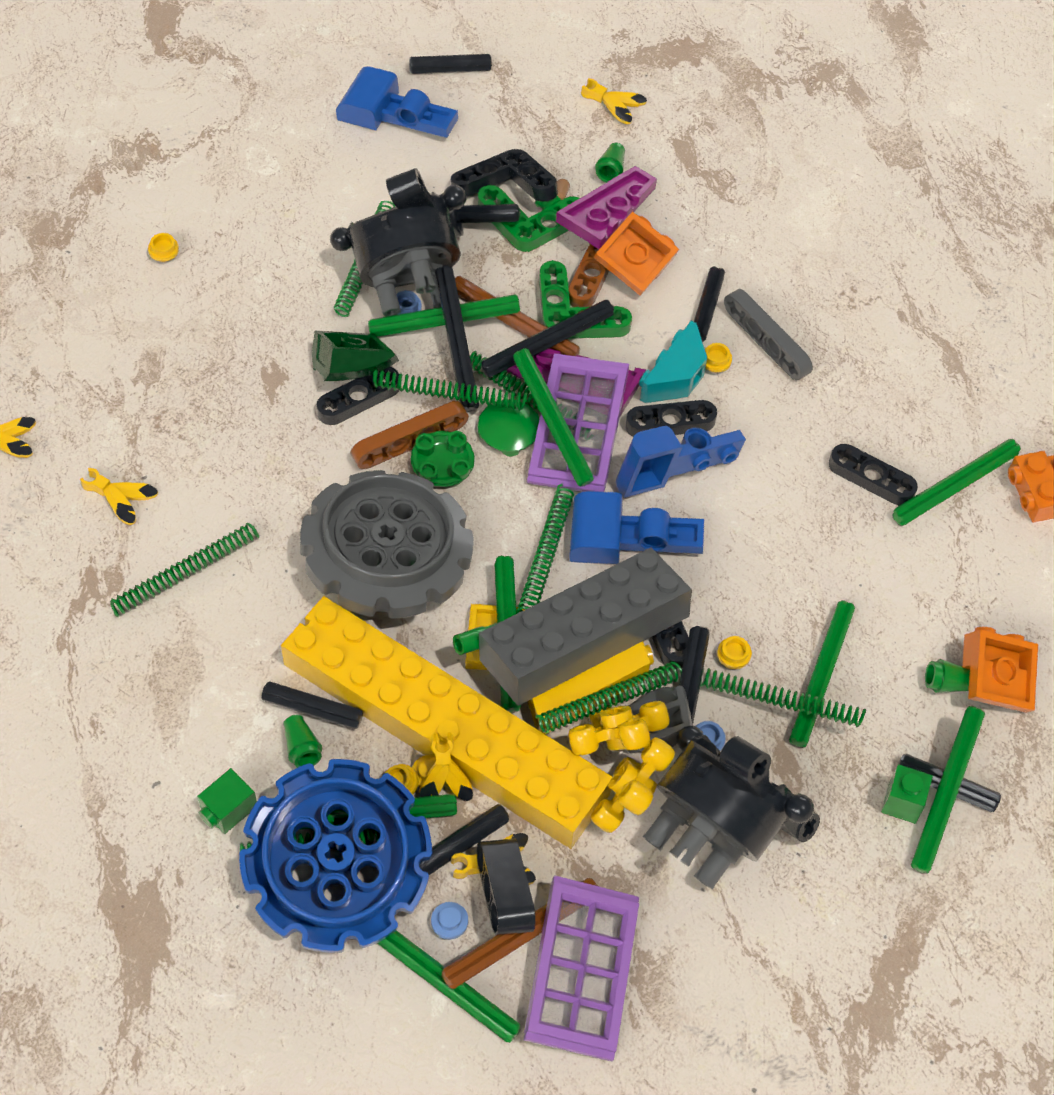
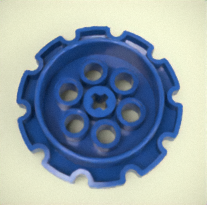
(367, 908)

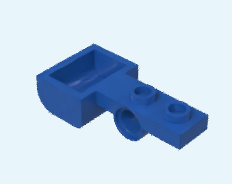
(375, 99)
(659, 455)
(603, 531)

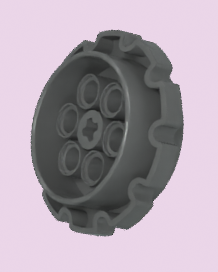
(386, 544)

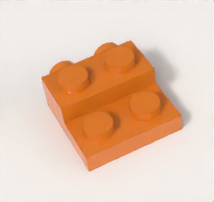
(636, 253)
(1035, 484)
(1001, 669)

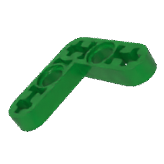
(525, 225)
(562, 310)

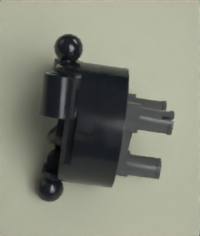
(407, 240)
(727, 803)

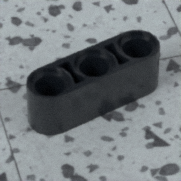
(505, 887)

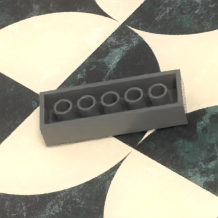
(584, 625)

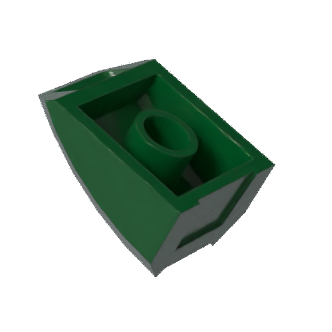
(349, 355)

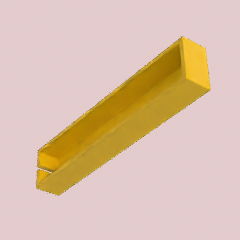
(416, 699)

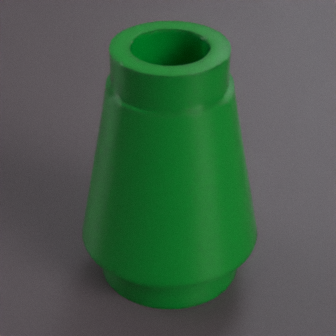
(611, 162)
(946, 677)
(301, 742)

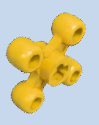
(619, 728)
(632, 785)

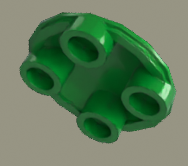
(508, 428)
(442, 457)

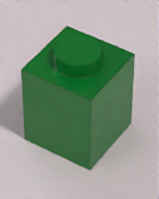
(906, 794)
(226, 801)

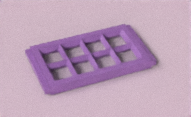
(591, 402)
(582, 969)

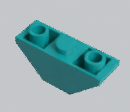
(676, 369)

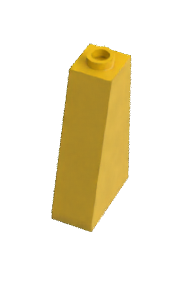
(612, 671)

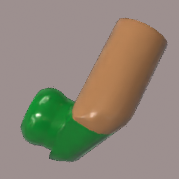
(563, 188)

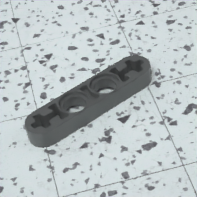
(768, 334)

